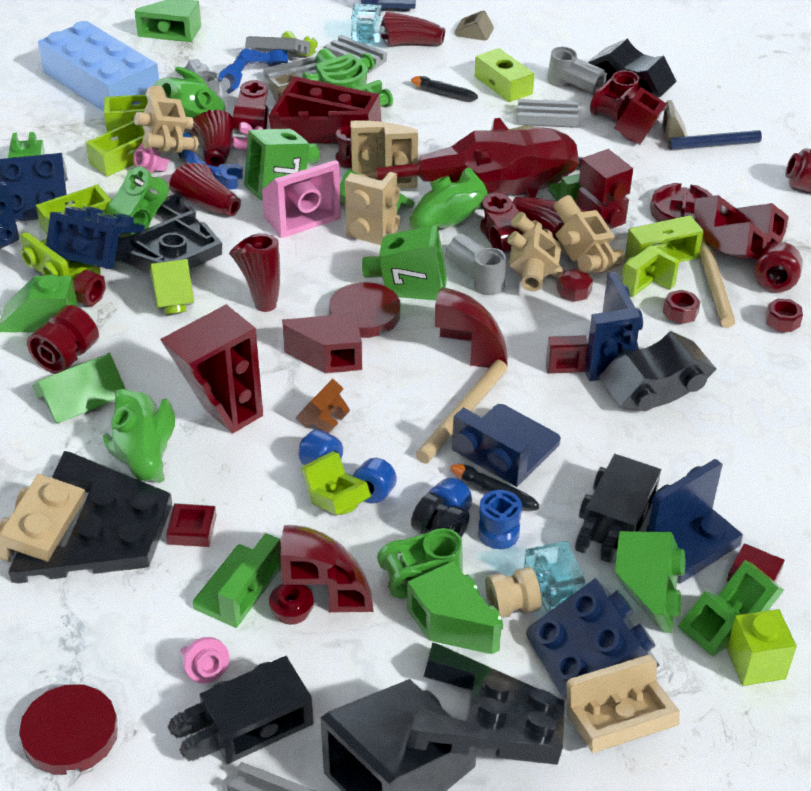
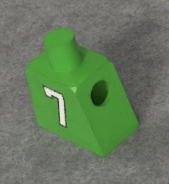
(274, 155)
(410, 263)

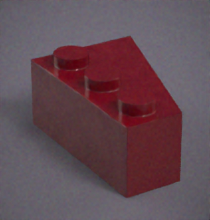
(321, 108)
(220, 365)

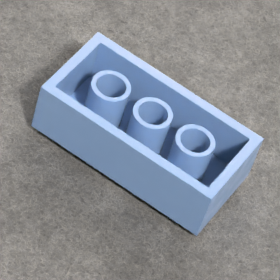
(96, 64)

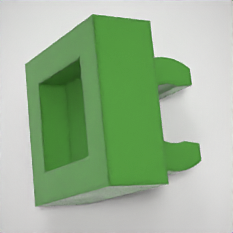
(25, 148)

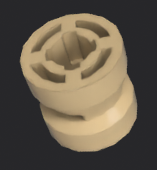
(514, 591)

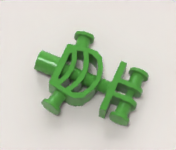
(348, 72)

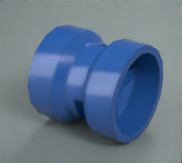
(499, 519)

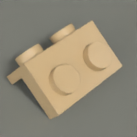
(371, 207)
(40, 518)
(619, 704)

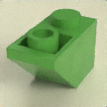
(649, 573)
(452, 610)

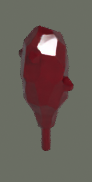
(502, 158)

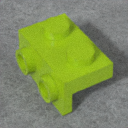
(47, 262)

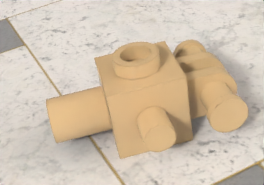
(165, 123)
(586, 238)
(533, 253)

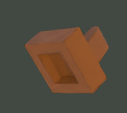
(319, 408)

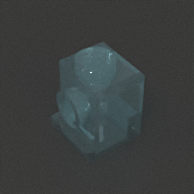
(366, 29)
(556, 572)

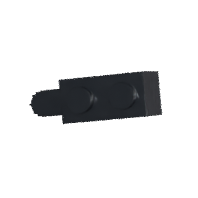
(618, 503)
(245, 713)

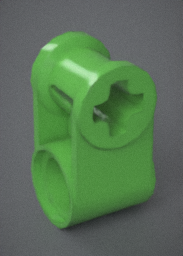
(137, 199)
(419, 557)

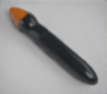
(444, 88)
(471, 476)

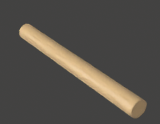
(716, 285)
(470, 401)

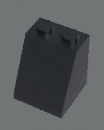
(369, 740)

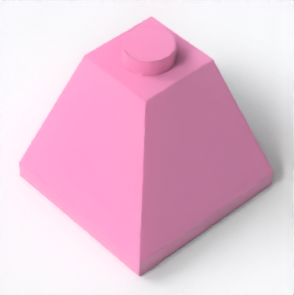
(303, 199)

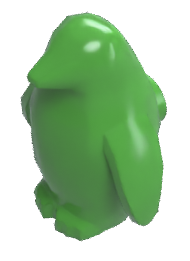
(192, 91)
(449, 201)
(140, 433)

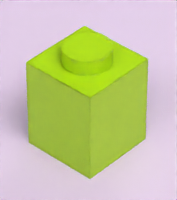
(171, 286)
(761, 647)

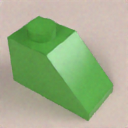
(169, 20)
(37, 303)

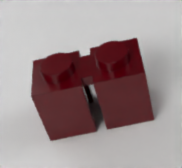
(604, 185)

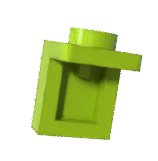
(650, 267)
(332, 487)

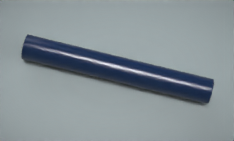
(718, 139)

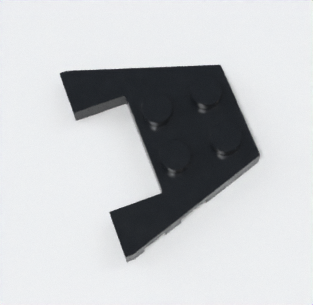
(171, 240)
(114, 529)
(500, 714)

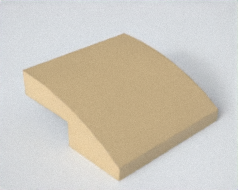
(383, 145)

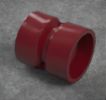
(63, 339)

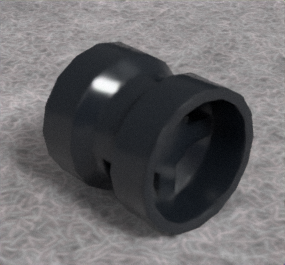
(434, 514)

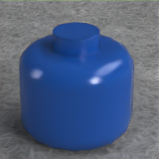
(317, 444)
(379, 477)
(454, 492)

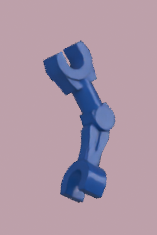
(246, 56)
(225, 173)

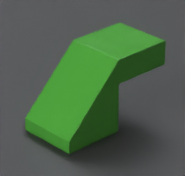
(713, 615)

